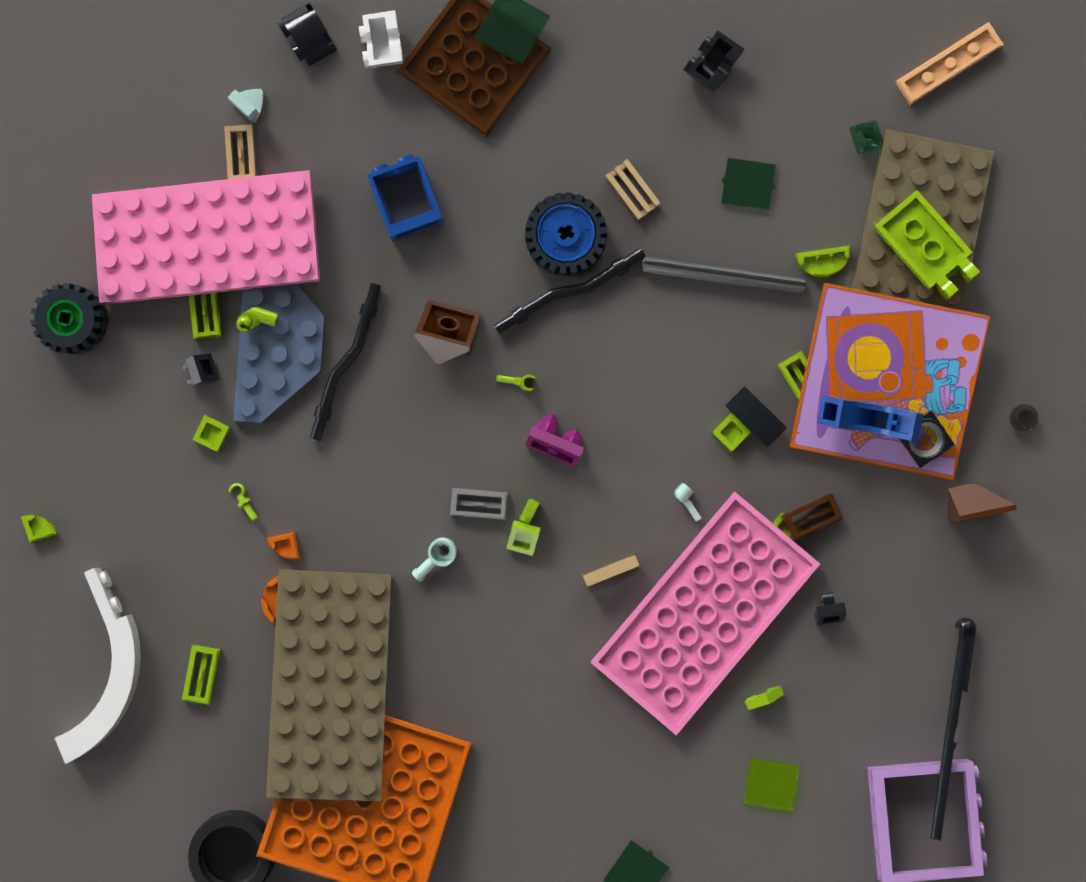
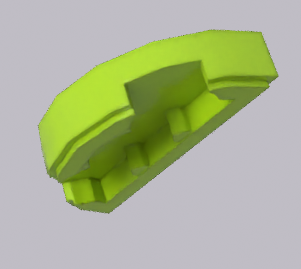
(823, 262)

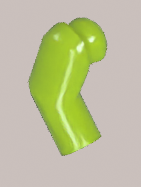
(254, 317)

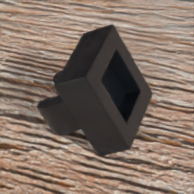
(201, 369)
(829, 611)

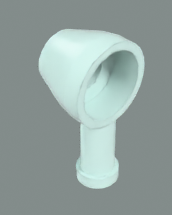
(436, 557)

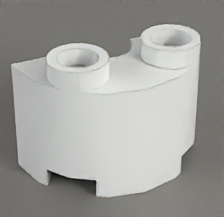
(382, 40)

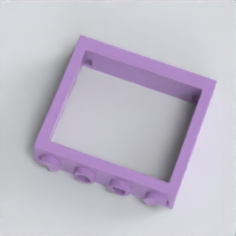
(881, 829)

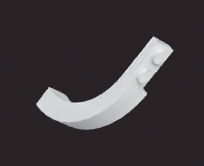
(122, 678)

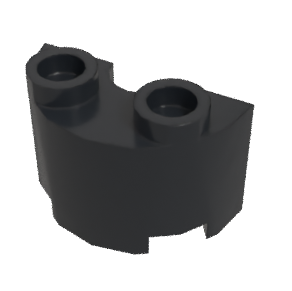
(308, 34)
(715, 61)

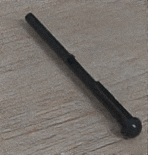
(959, 683)

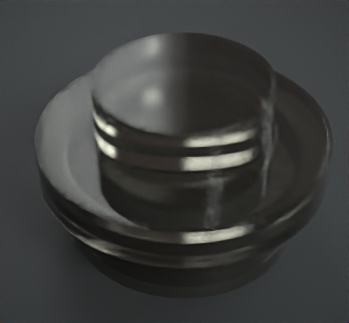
(1023, 418)

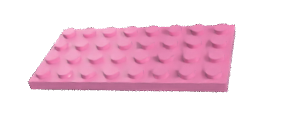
(205, 237)
(705, 613)

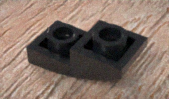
(756, 416)

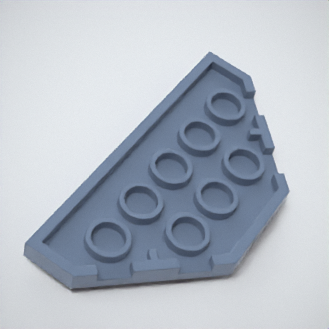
(279, 358)

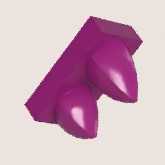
(544, 439)

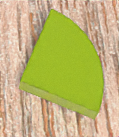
(529, 511)
(38, 527)
(765, 698)

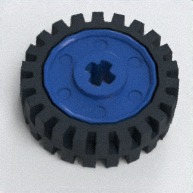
(563, 213)

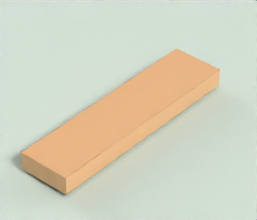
(949, 63)

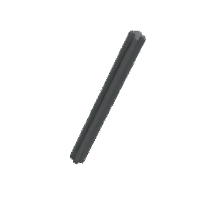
(723, 275)

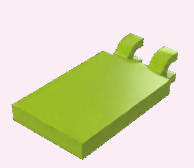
(927, 244)

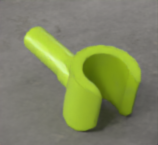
(516, 381)

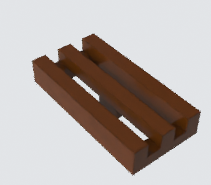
(791, 526)

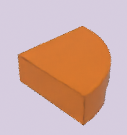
(285, 545)

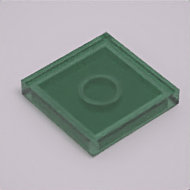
(512, 28)

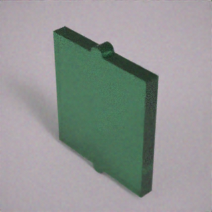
(748, 183)
(636, 865)

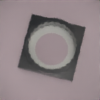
(943, 442)

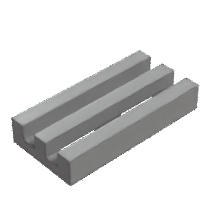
(503, 505)

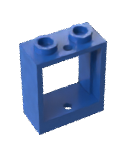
(414, 224)

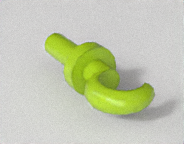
(244, 502)

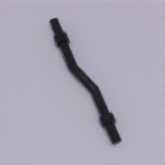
(618, 267)
(367, 312)

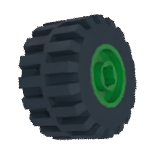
(69, 319)

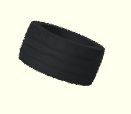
(232, 818)

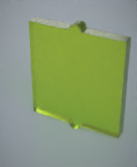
(771, 784)

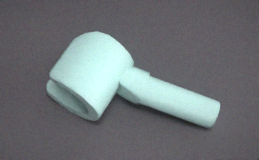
(682, 493)

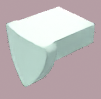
(248, 102)

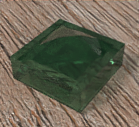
(866, 137)

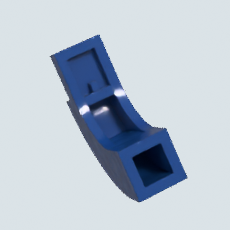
(870, 417)

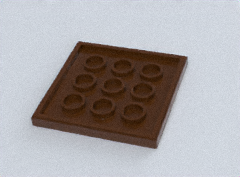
(465, 73)

